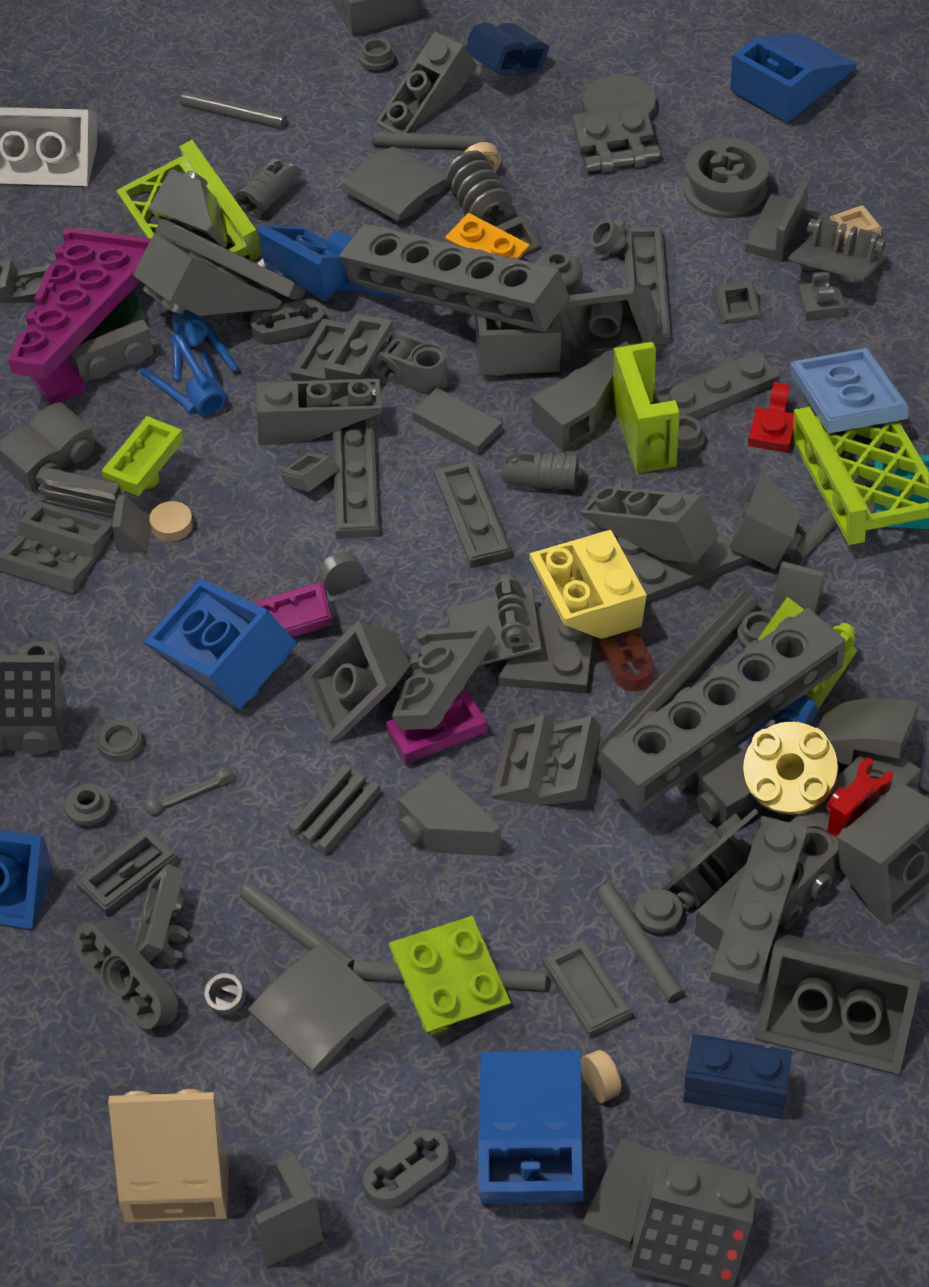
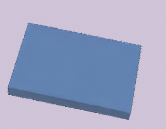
(848, 390)

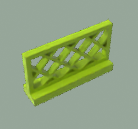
(236, 224)
(836, 475)

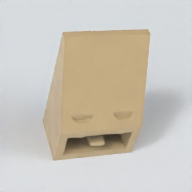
(169, 1156)

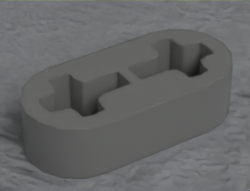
(286, 321)
(400, 1160)

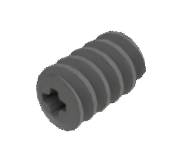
(479, 188)

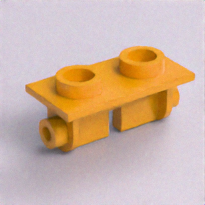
(479, 234)

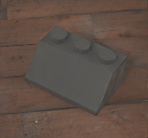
(838, 1002)

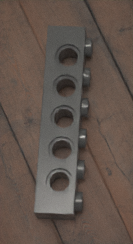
(455, 277)
(721, 708)
(813, 872)

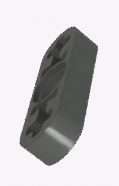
(144, 979)

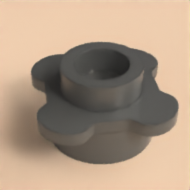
(608, 237)

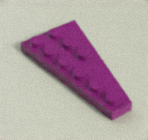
(75, 296)

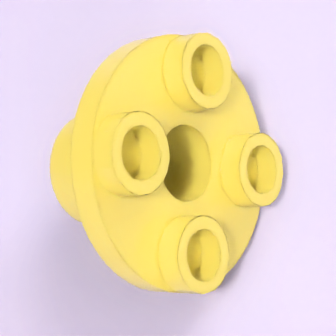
(790, 767)

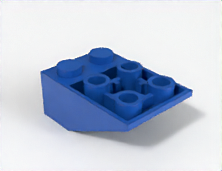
(786, 72)
(530, 1127)

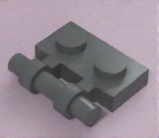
(612, 129)

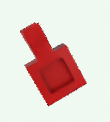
(773, 426)
(852, 802)

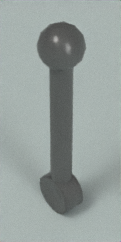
(154, 806)

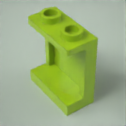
(646, 427)

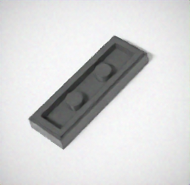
(472, 514)

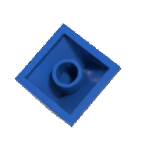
(303, 258)
(23, 877)

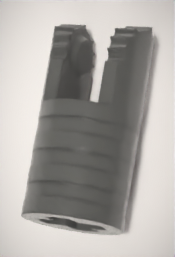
(267, 187)
(542, 470)

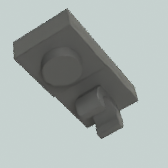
(160, 903)

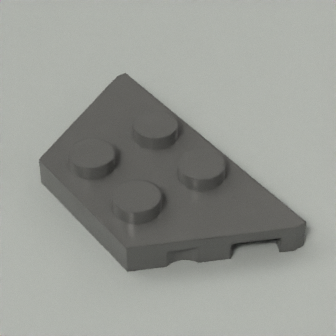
(666, 577)

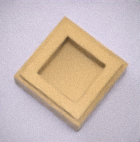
(859, 218)

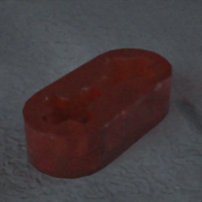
(616, 658)

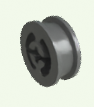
(725, 191)

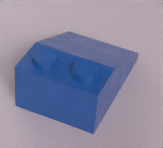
(222, 642)

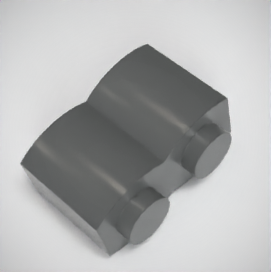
(51, 440)

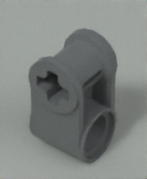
(413, 362)

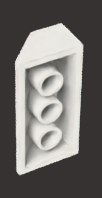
(47, 146)

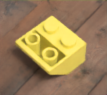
(592, 585)

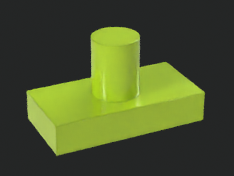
(143, 456)

